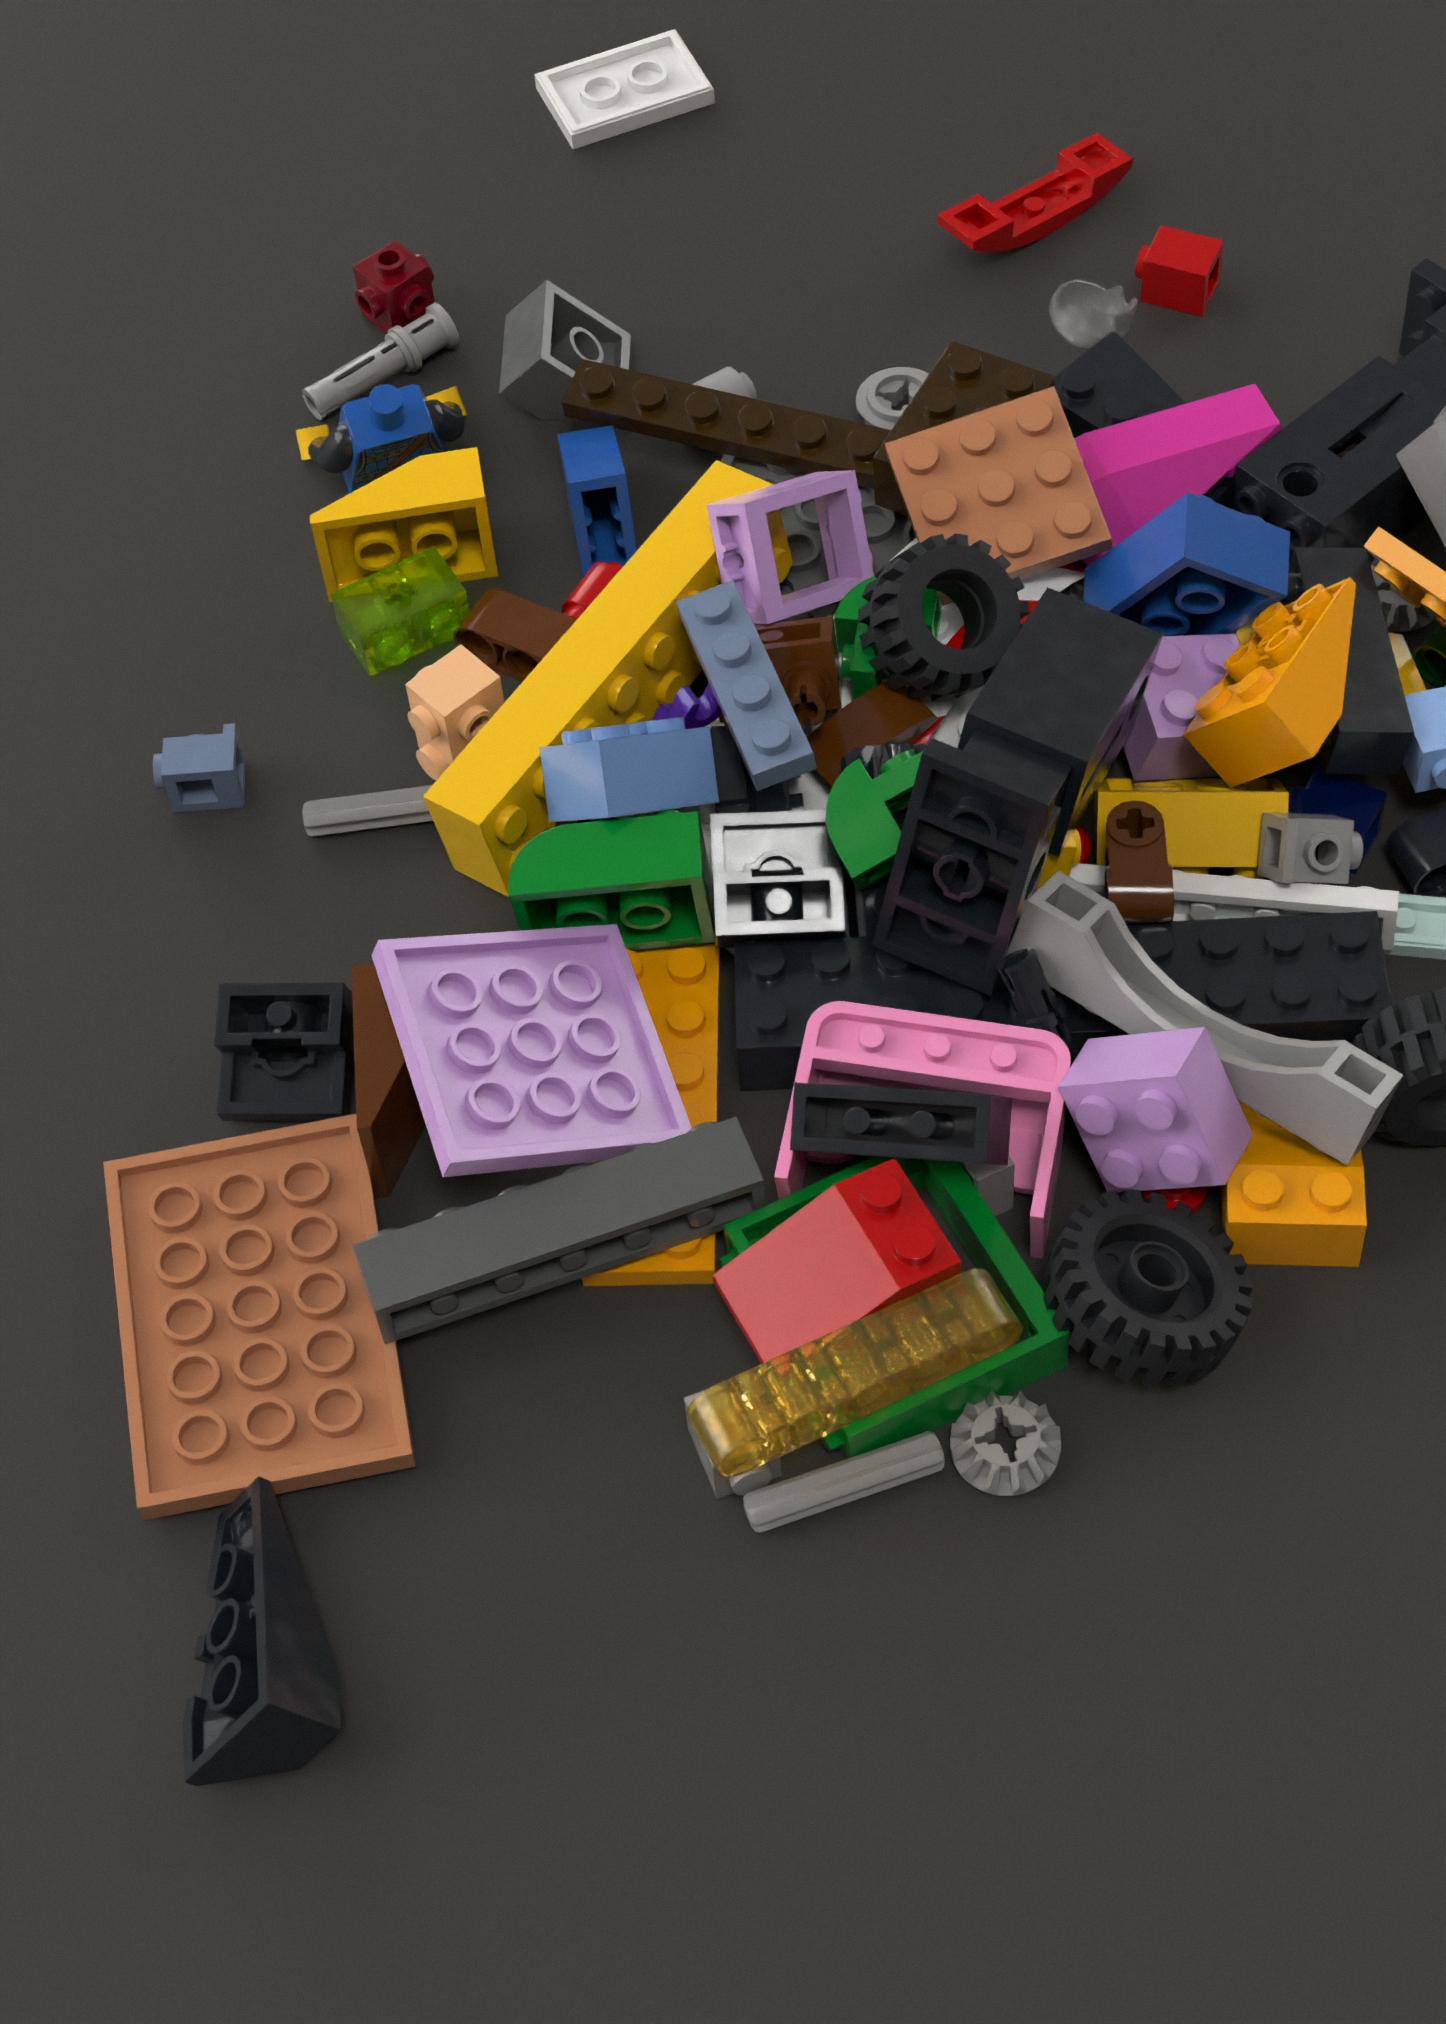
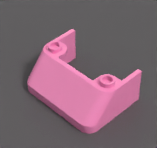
(943, 1053)

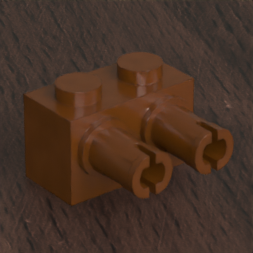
(806, 664)

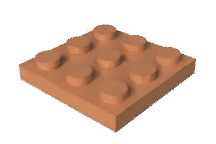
(1006, 481)

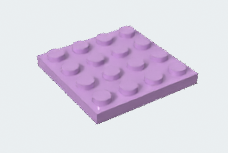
(528, 1047)

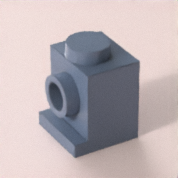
(202, 771)

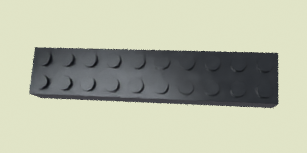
(1271, 973)

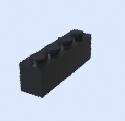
(1375, 715)

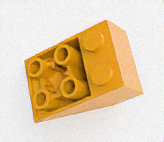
(1278, 687)

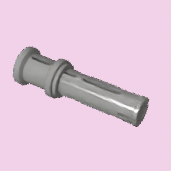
(400, 351)

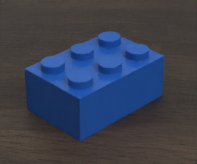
(1193, 570)

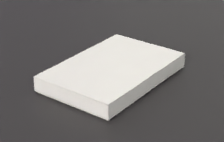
(624, 89)

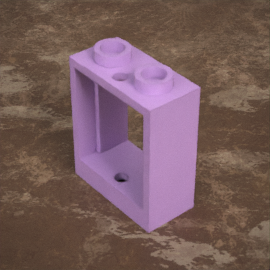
(742, 530)

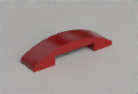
(1080, 180)

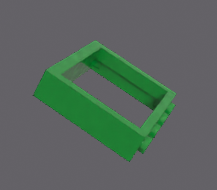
(987, 1247)

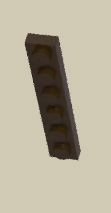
(721, 421)

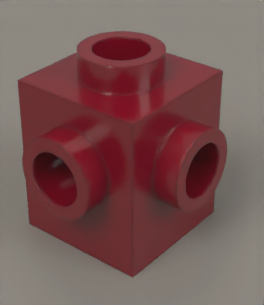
(393, 286)

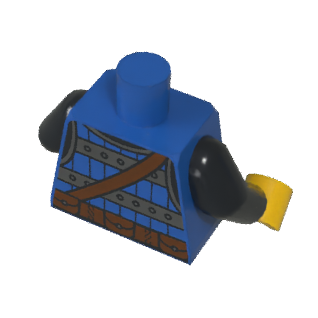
(384, 432)

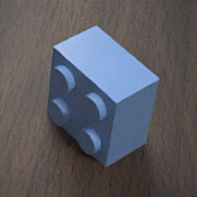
(628, 770)

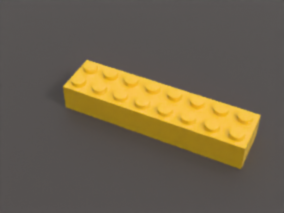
(603, 672)

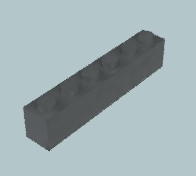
(559, 1229)

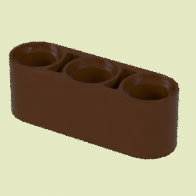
(510, 632)

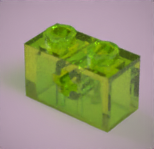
(400, 610)

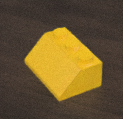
(1202, 818)

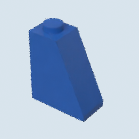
(597, 496)

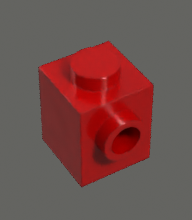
(1180, 270)

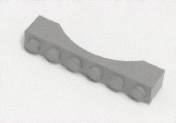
(1312, 1088)

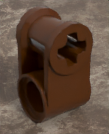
(1137, 864)

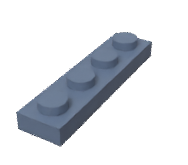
(746, 685)

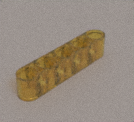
(852, 1372)

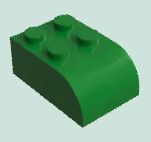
(625, 872)

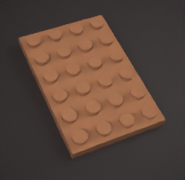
(251, 1318)

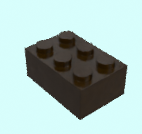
(957, 386)

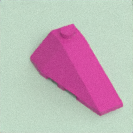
(1163, 455)

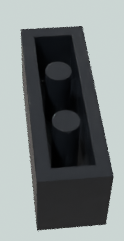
(901, 1123)

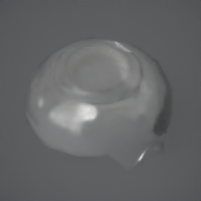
(1089, 312)

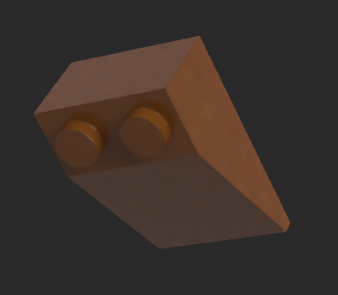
(385, 1096)

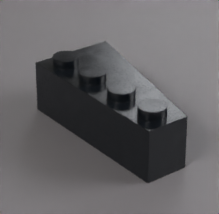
(1116, 386)

